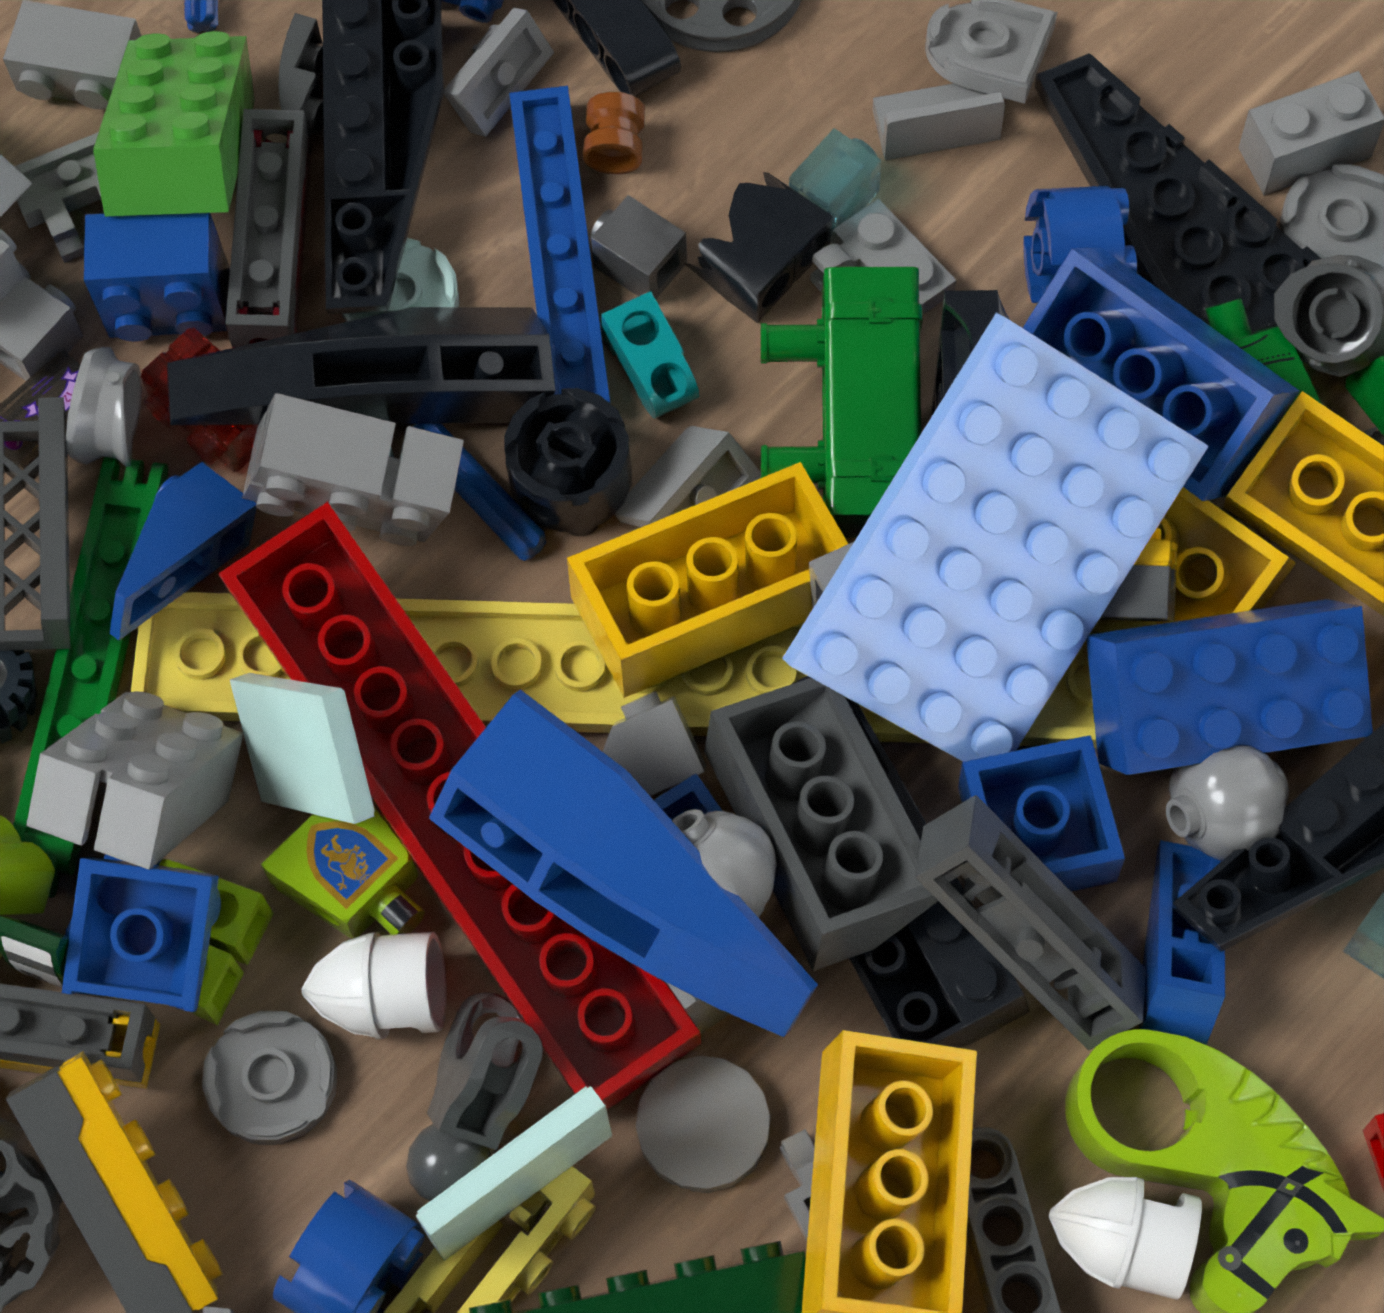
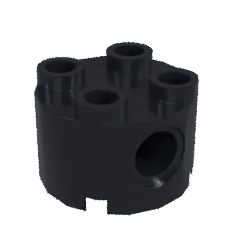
(568, 460)

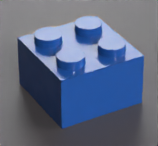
(156, 274)
(1054, 805)

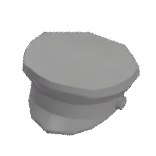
(104, 408)

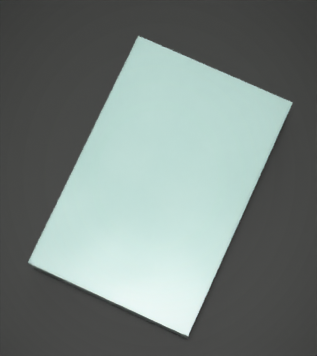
(303, 747)
(515, 1172)

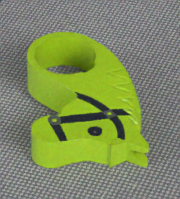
(1268, 1174)

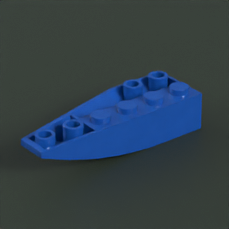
(613, 865)

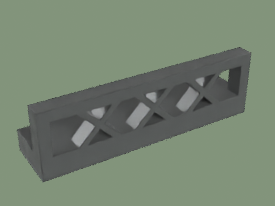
(51, 519)

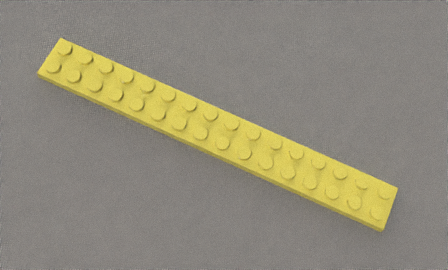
(542, 649)

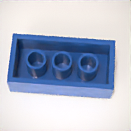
(1165, 360)
(1229, 681)

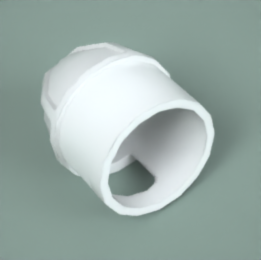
(381, 984)
(1128, 1237)

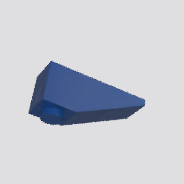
(188, 534)
(1181, 965)

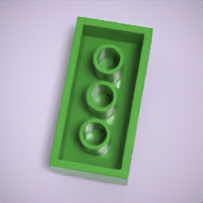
(174, 125)

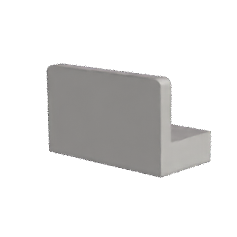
(936, 119)
(691, 471)

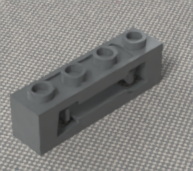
(1032, 923)

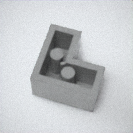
(32, 319)

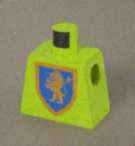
(348, 874)

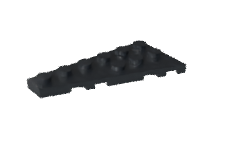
(1187, 218)

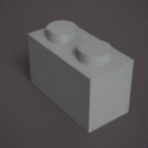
(67, 52)
(1311, 132)

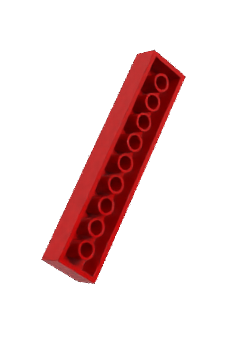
(343, 628)

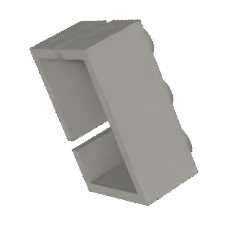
(333, 455)
(160, 772)

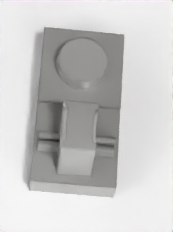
(501, 64)

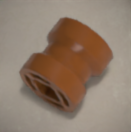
(614, 127)

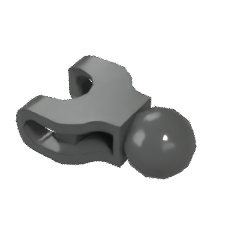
(474, 1093)

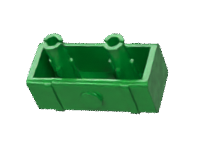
(868, 386)

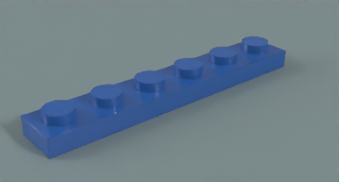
(558, 237)

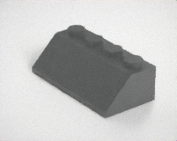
(835, 822)

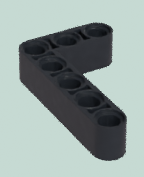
(623, 41)

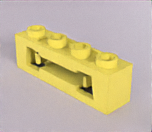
(523, 1262)

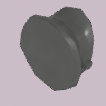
(1321, 314)

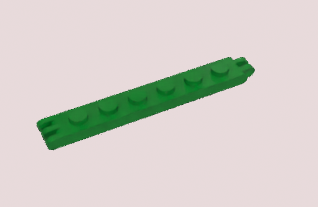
(90, 671)

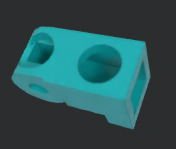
(649, 354)

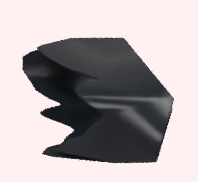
(770, 249)

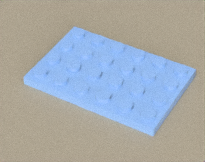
(995, 547)

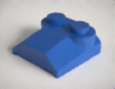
(140, 932)

